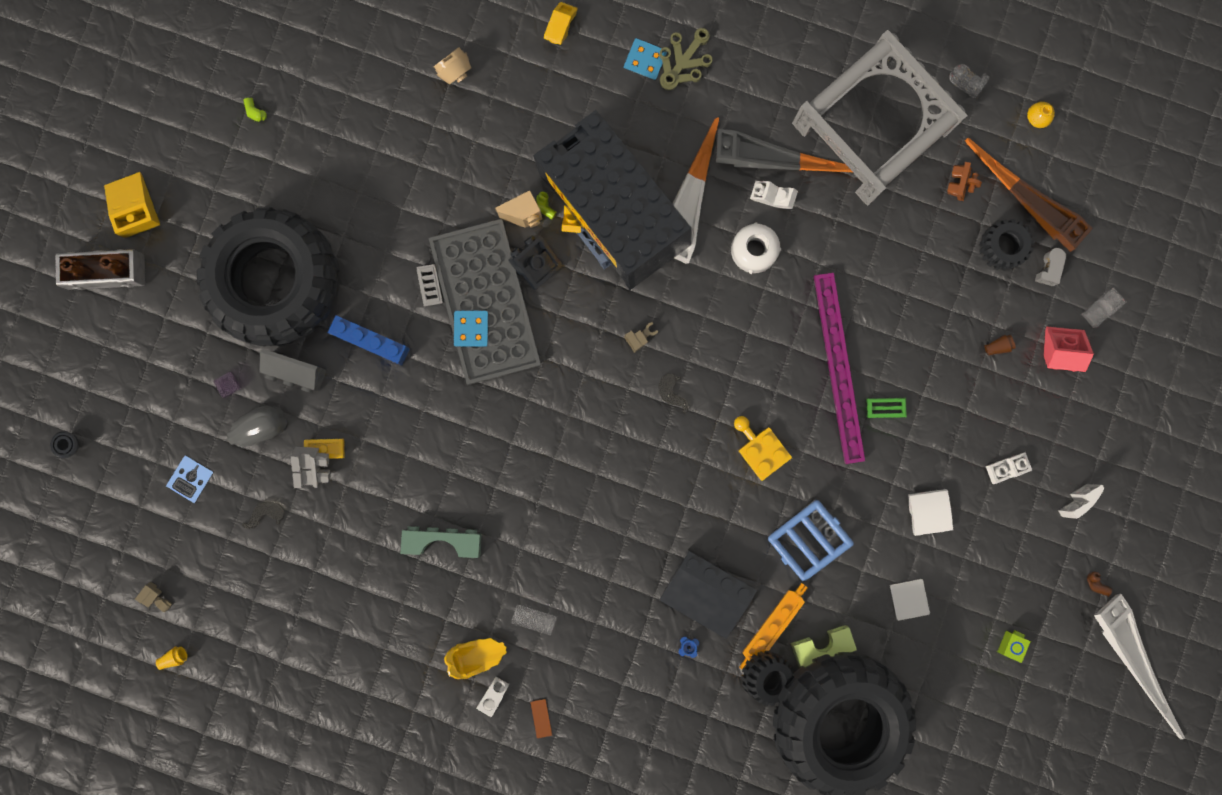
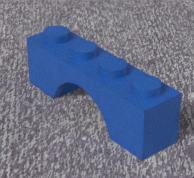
(368, 340)

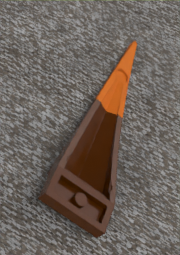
(1052, 216)

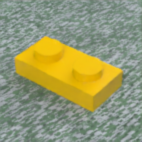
(333, 447)

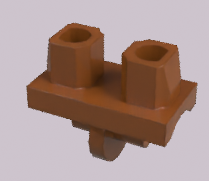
(963, 172)

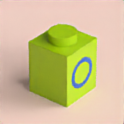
(1014, 645)

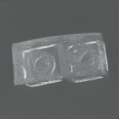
(1103, 308)
(533, 619)

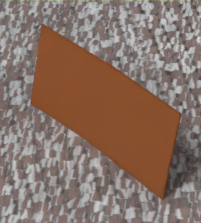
(541, 718)

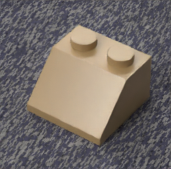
(521, 211)

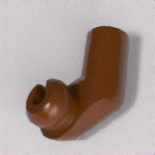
(1096, 586)

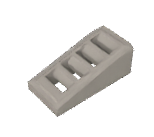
(429, 268)

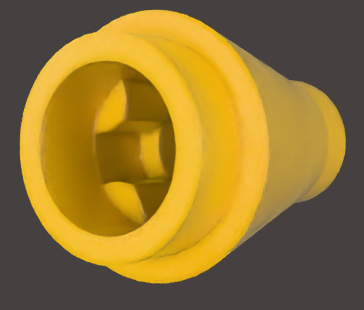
(172, 658)

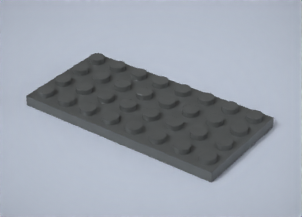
(480, 278)

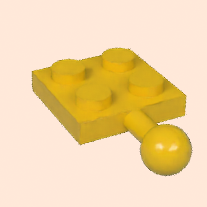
(763, 452)

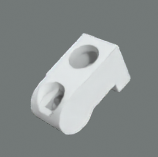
(493, 697)

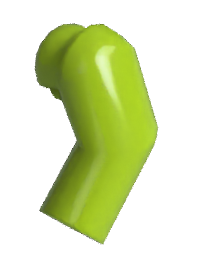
(253, 112)
(543, 204)

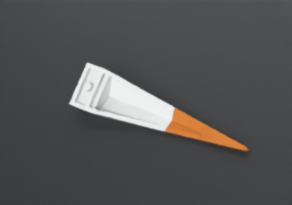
(690, 194)

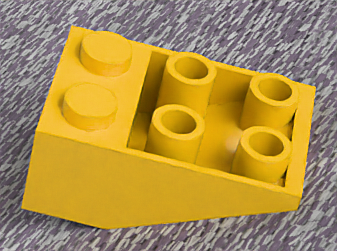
(130, 206)

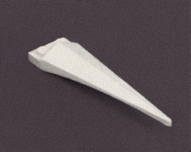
(1123, 635)

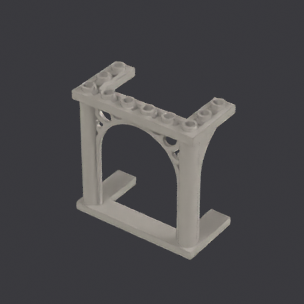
(879, 55)

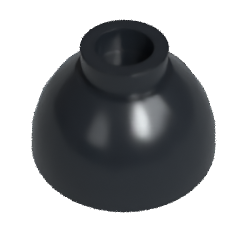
(64, 444)

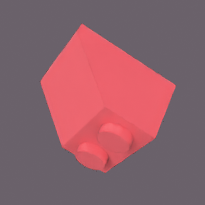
(1067, 349)

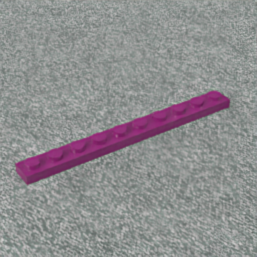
(839, 368)

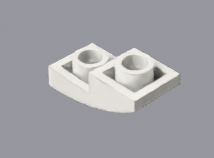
(1008, 468)

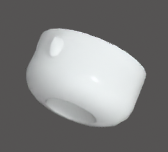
(749, 262)

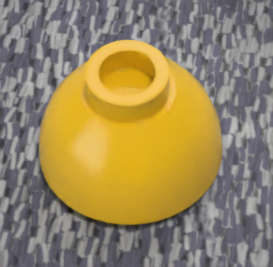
(1041, 114)

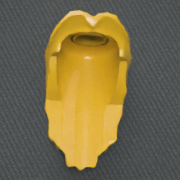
(473, 657)

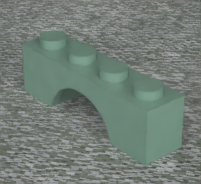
(466, 544)

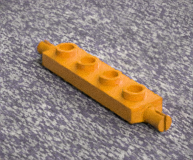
(775, 623)

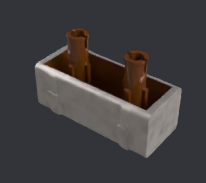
(100, 269)

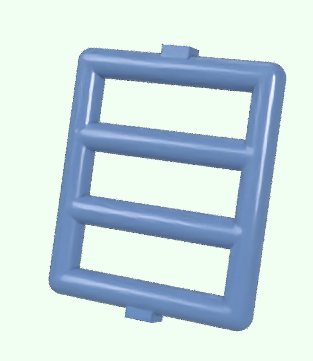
(817, 564)

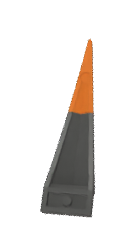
(751, 152)

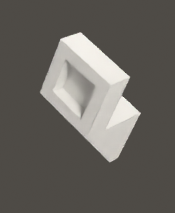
(770, 194)

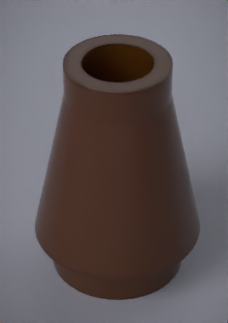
(1001, 345)

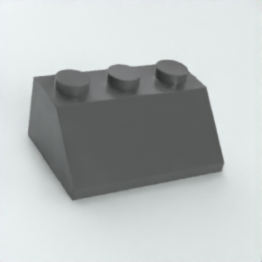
(291, 371)

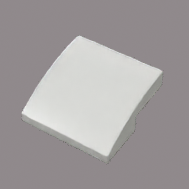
(1083, 499)
(930, 512)

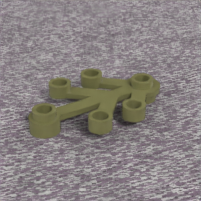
(683, 61)

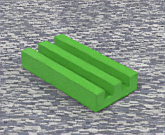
(886, 400)

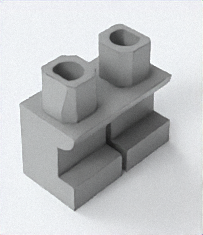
(306, 467)

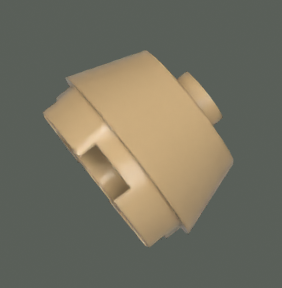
(453, 66)

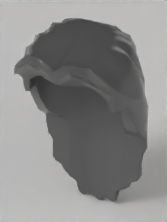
(257, 426)

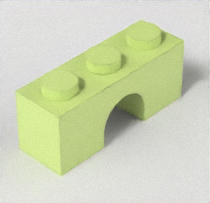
(839, 641)

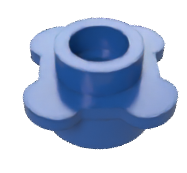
(688, 642)

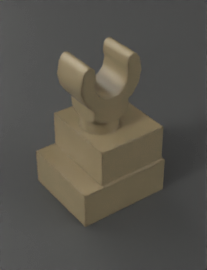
(639, 339)
(150, 595)

